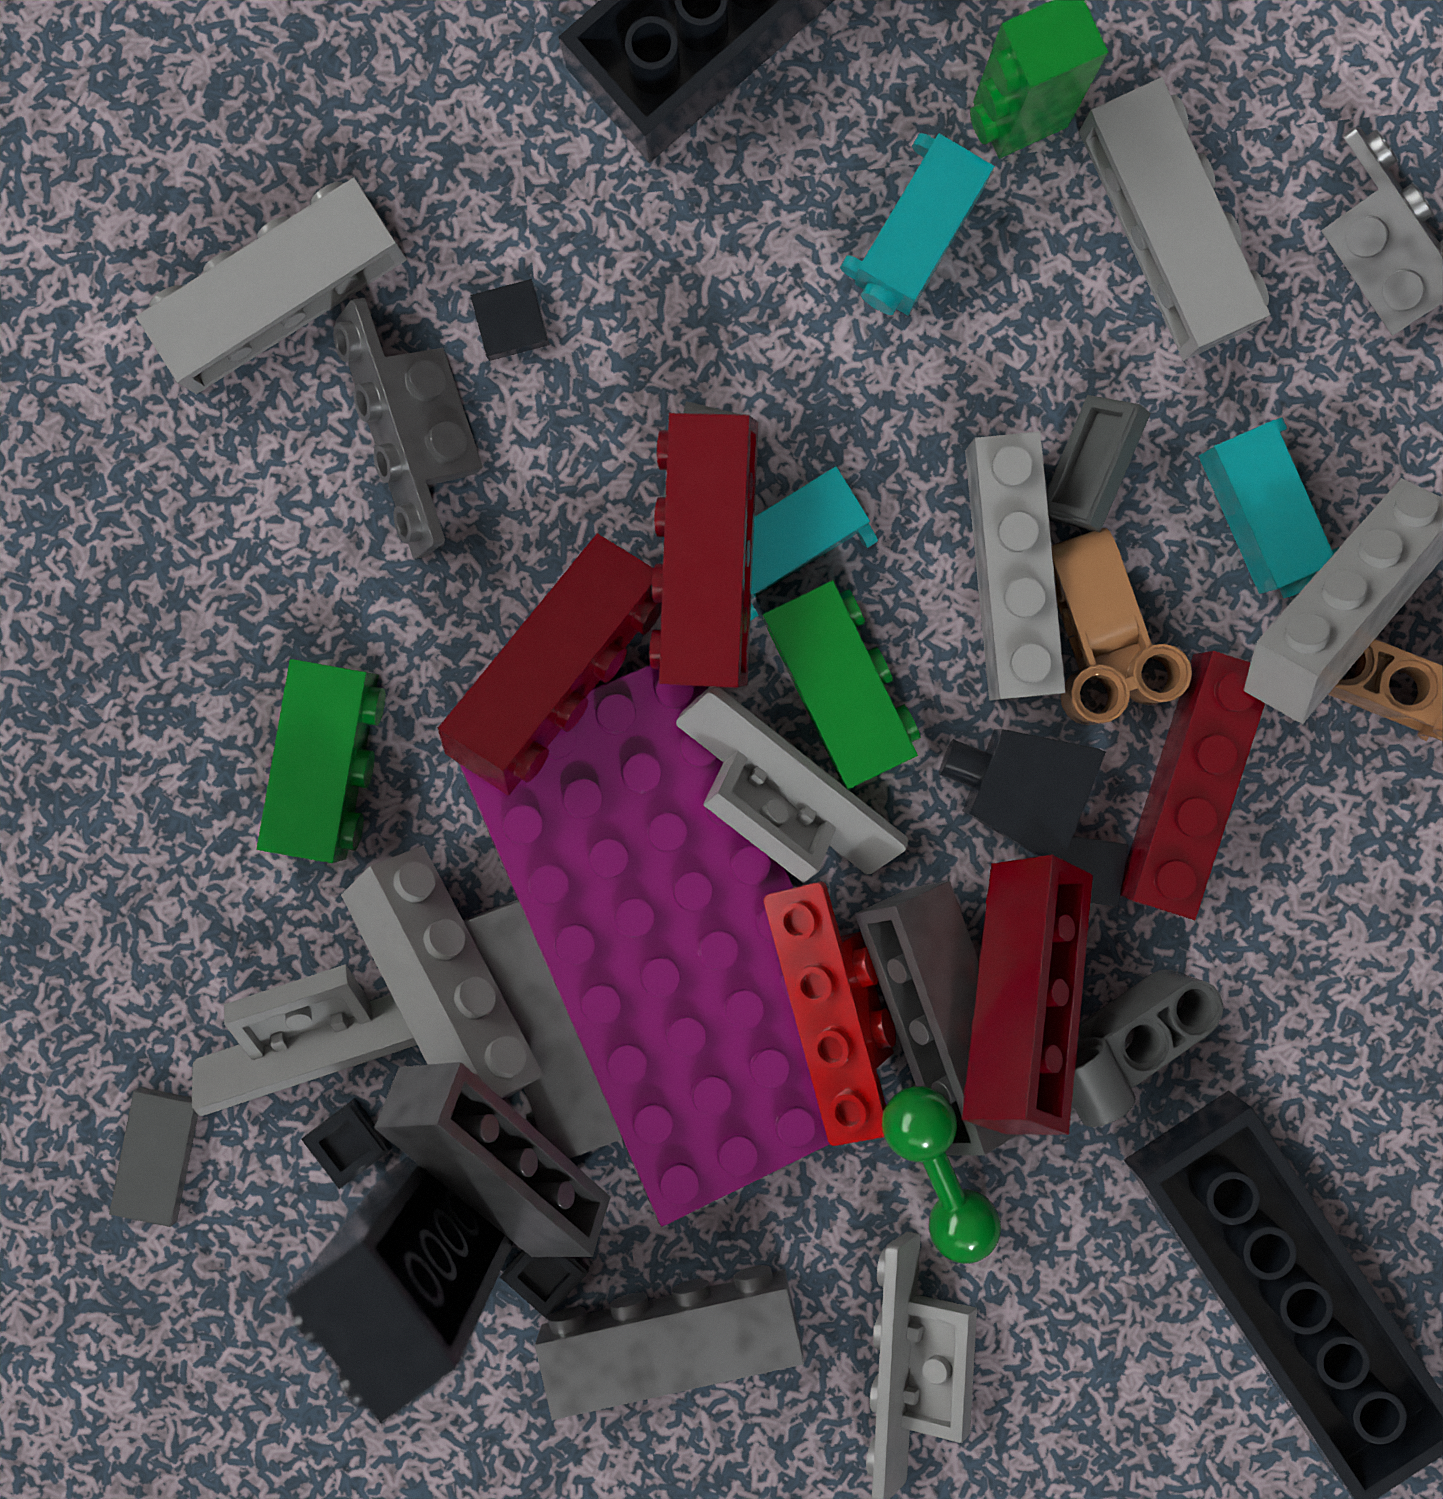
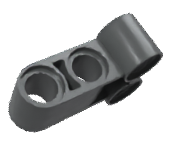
(1109, 1071)

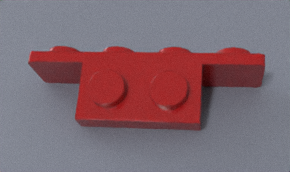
(834, 1010)

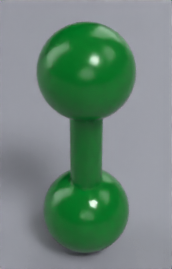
(921, 1129)

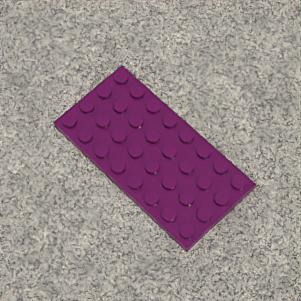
(660, 945)

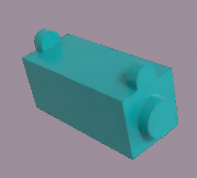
(920, 225)
(1268, 509)
(804, 529)

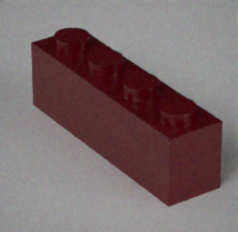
(706, 549)
(551, 666)
(1193, 787)
(1028, 997)

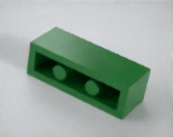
(1037, 75)
(842, 683)
(320, 762)

